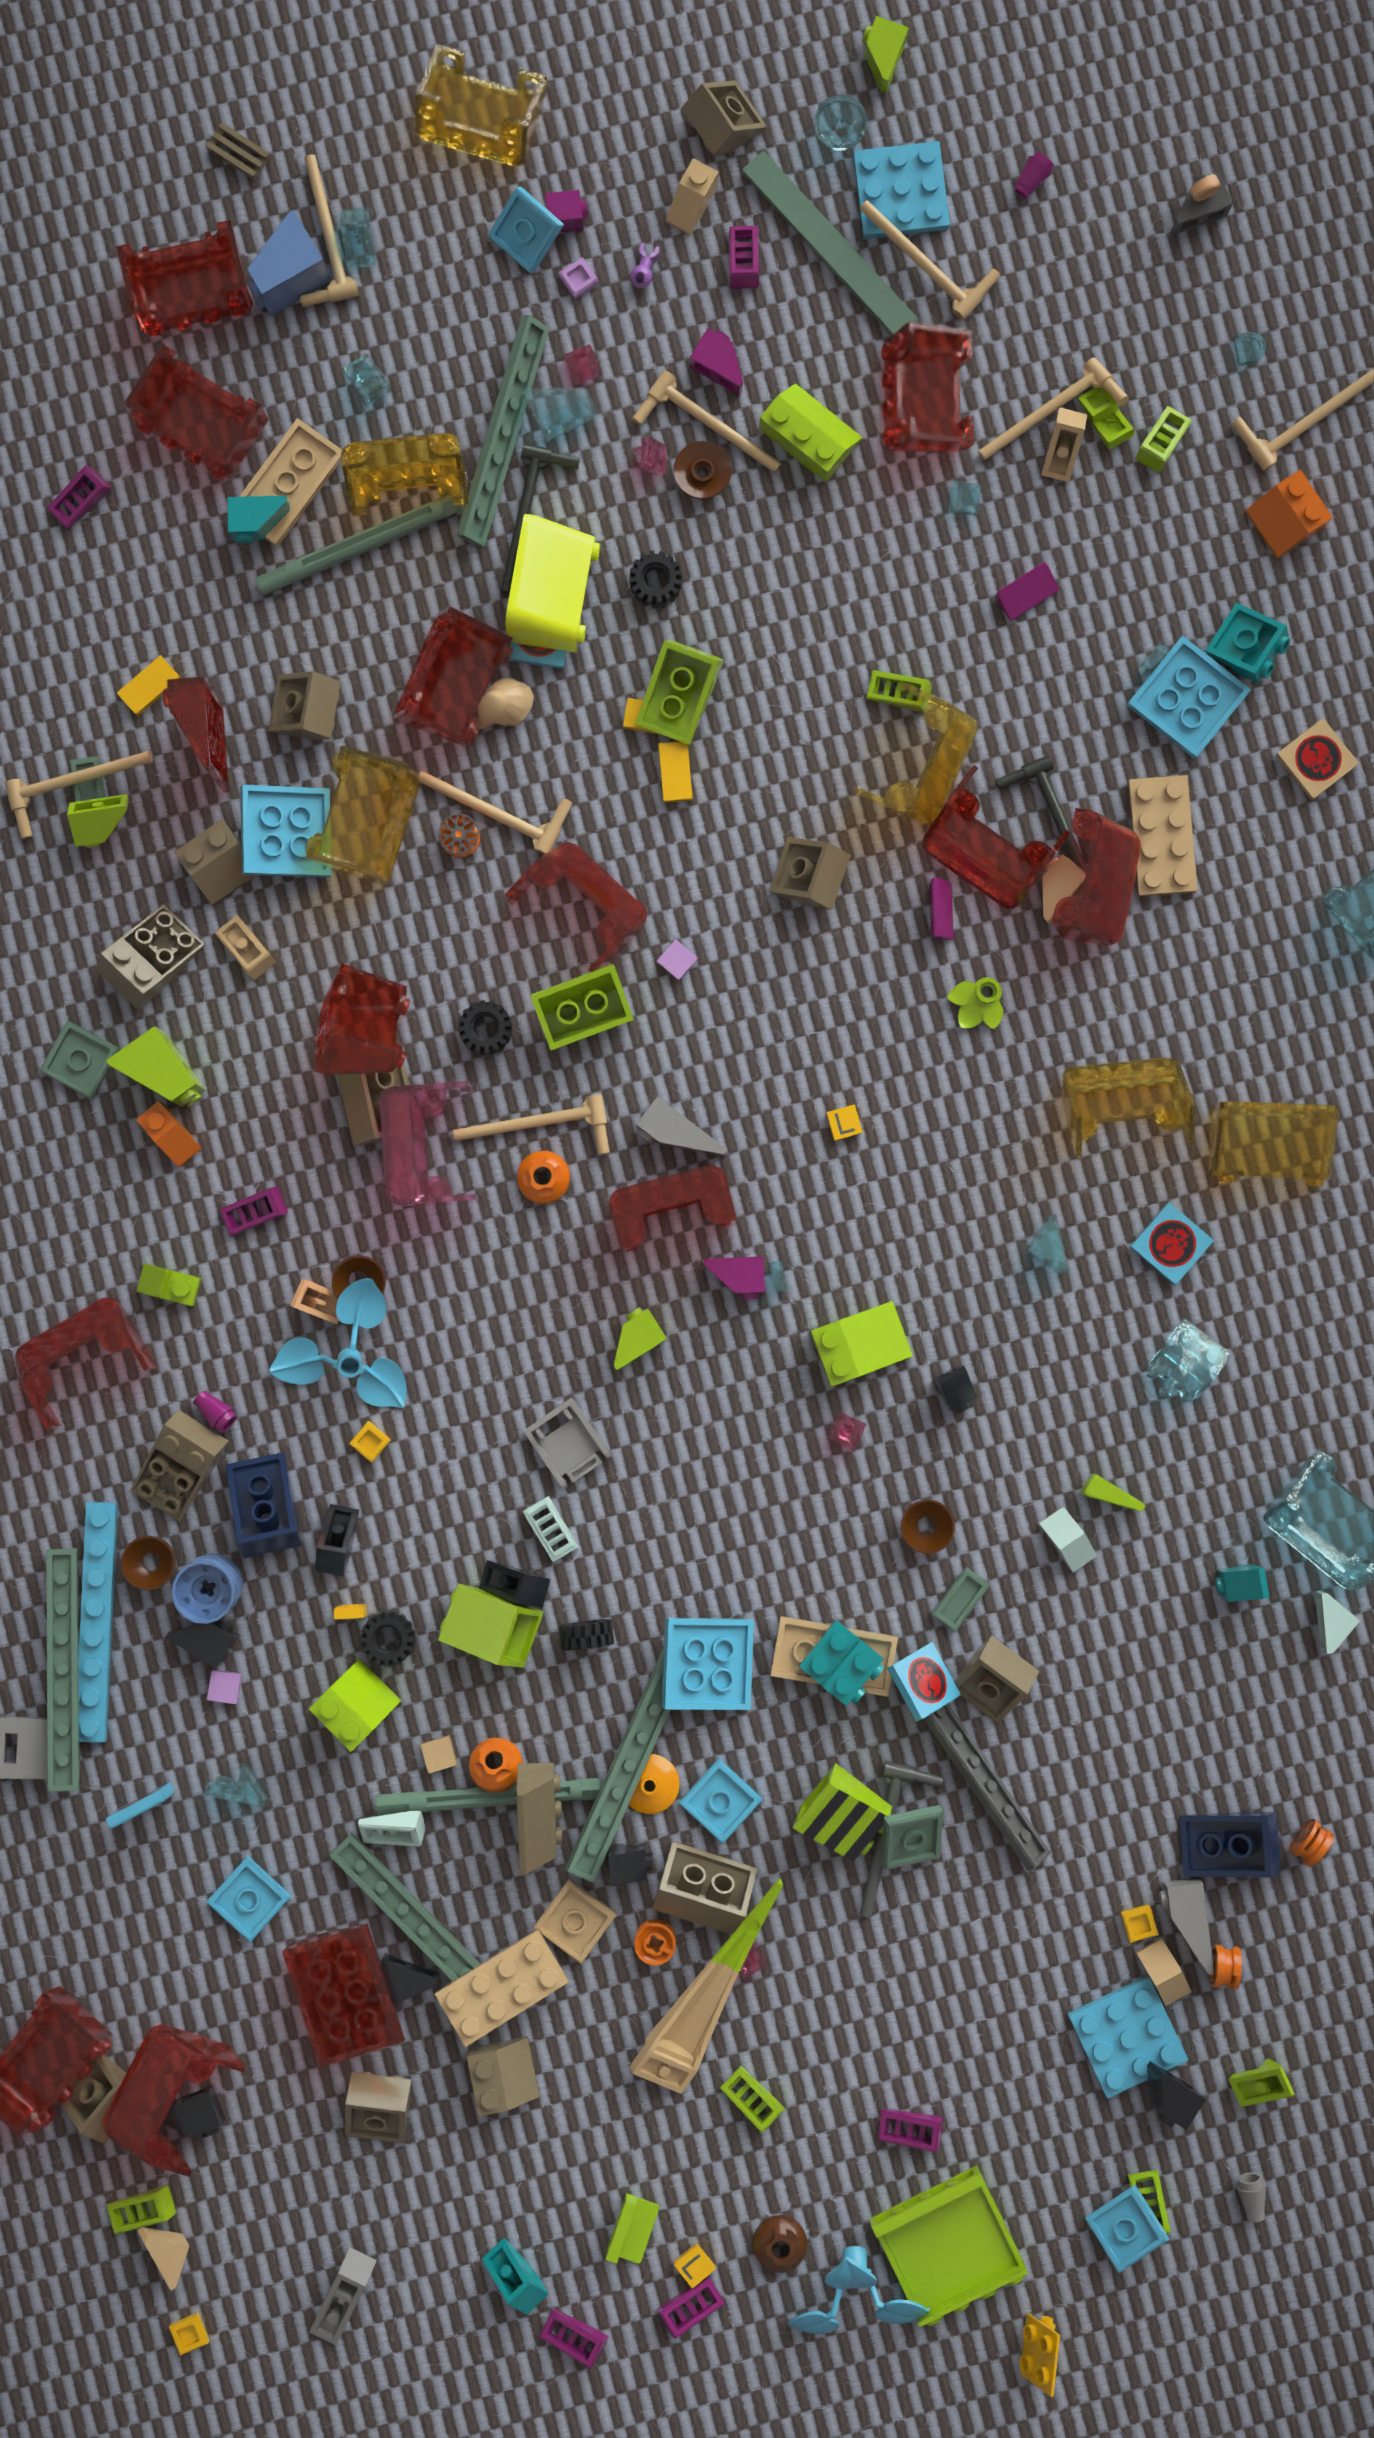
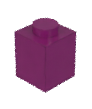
(568, 209)

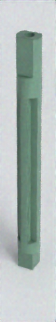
(357, 544)
(476, 1797)

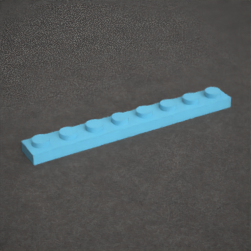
(96, 1619)

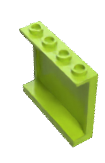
(949, 2246)

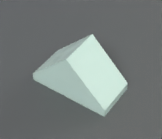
(1068, 1539)
(1333, 1622)

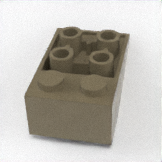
(149, 956)
(178, 1464)

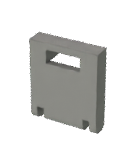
(571, 1446)
(31, 1748)

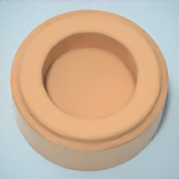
(1205, 188)

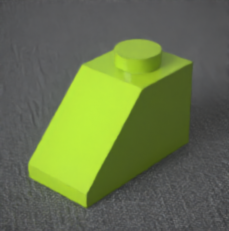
(884, 48)
(95, 819)
(637, 1337)

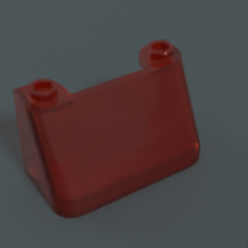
(452, 676)
(1108, 882)
(360, 1024)

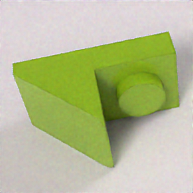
(169, 1284)
(1261, 2084)

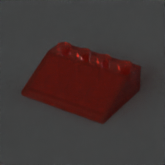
(202, 722)
(342, 1994)

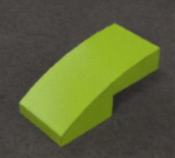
(1105, 417)

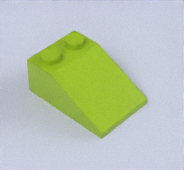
(679, 691)
(861, 1343)

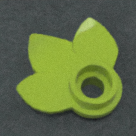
(974, 1006)

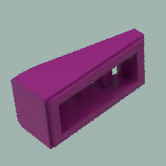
(744, 275)
(94, 496)
(275, 1200)
(909, 2140)
(696, 2316)
(589, 2333)

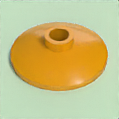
(665, 1792)

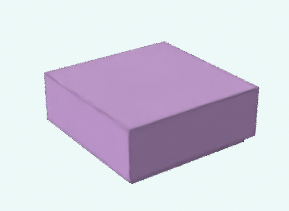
(578, 278)
(677, 960)
(224, 1686)

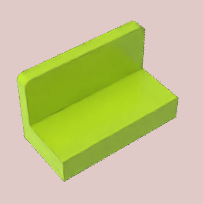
(632, 2229)

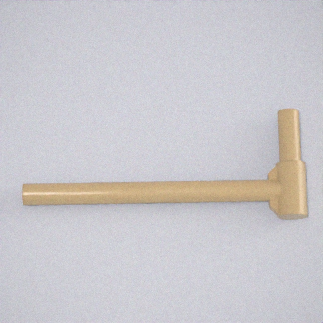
(342, 286)
(965, 300)
(1094, 375)
(665, 389)
(1265, 452)
(20, 793)
(543, 837)
(592, 1111)

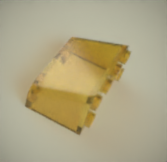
(476, 112)

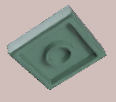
(79, 1059)
(911, 1837)

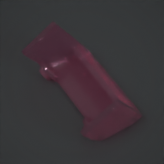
(405, 1144)

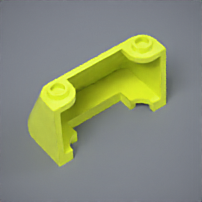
(549, 585)

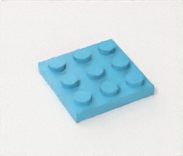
(904, 187)
(1188, 697)
(277, 828)
(707, 1664)
(1125, 2034)

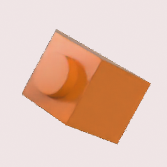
(169, 1133)

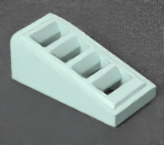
(536, 1508)
(394, 1829)

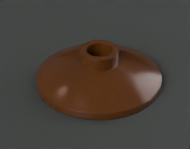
(703, 456)

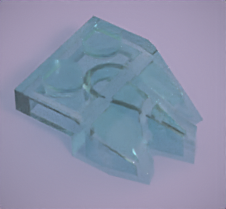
(1187, 1362)

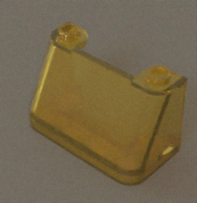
(403, 465)
(366, 815)
(1272, 1141)

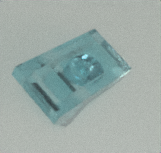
(367, 380)
(247, 1791)

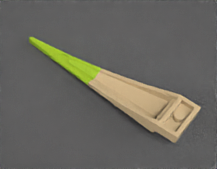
(681, 2037)

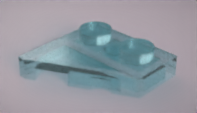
(559, 409)

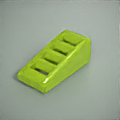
(1154, 455)
(897, 700)
(1101, 1489)
(768, 2099)
(1159, 2200)
(159, 2204)

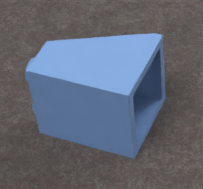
(286, 267)

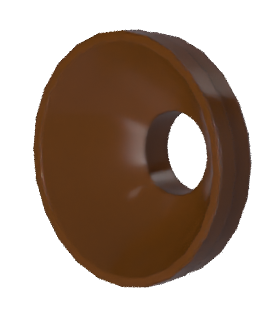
(355, 1263)
(941, 1534)
(133, 1566)
(779, 2229)

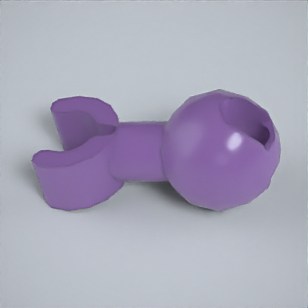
(641, 275)

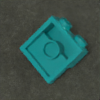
(1249, 643)
(842, 1663)

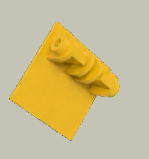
(1040, 2353)

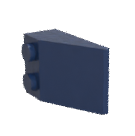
(263, 1505)
(1230, 1844)

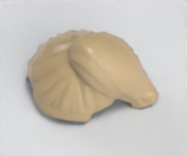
(505, 704)

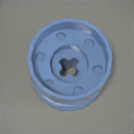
(207, 1605)

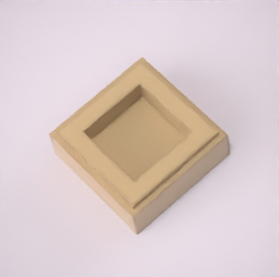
(439, 1754)

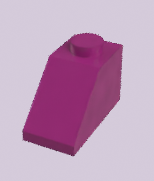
(717, 360)
(739, 1274)

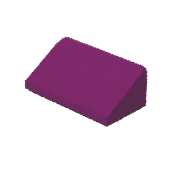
(1027, 591)
(941, 909)

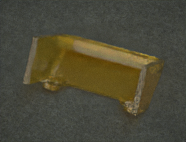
(943, 765)
(1127, 1092)

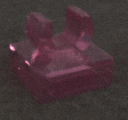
(582, 364)
(652, 456)
(846, 1431)
(754, 1961)

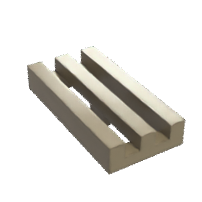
(218, 137)

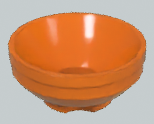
(543, 1193)
(497, 1779)

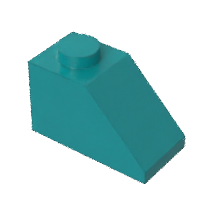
(254, 516)
(1242, 1583)
(514, 2277)

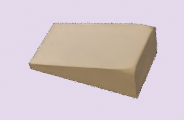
(245, 947)

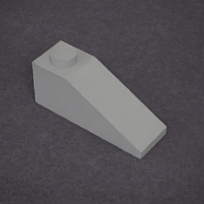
(672, 1129)
(1187, 1910)
(343, 2296)

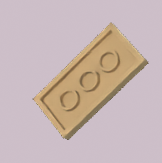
(295, 469)
(1164, 826)
(799, 1636)
(501, 1987)

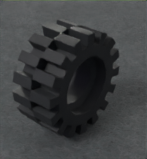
(651, 562)
(480, 1010)
(586, 1634)
(369, 1638)

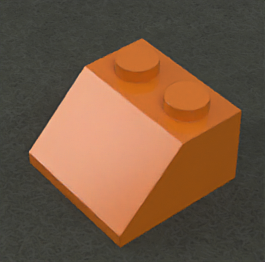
(1289, 514)

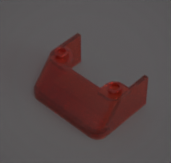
(983, 855)
(623, 912)
(103, 1320)
(152, 2084)

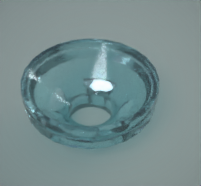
(841, 110)

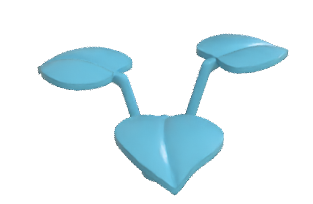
(380, 1384)
(854, 2274)

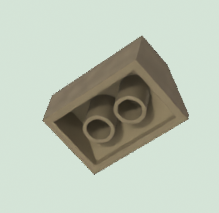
(362, 1102)
(537, 1815)
(704, 1888)

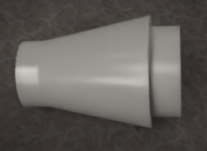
(1252, 2194)

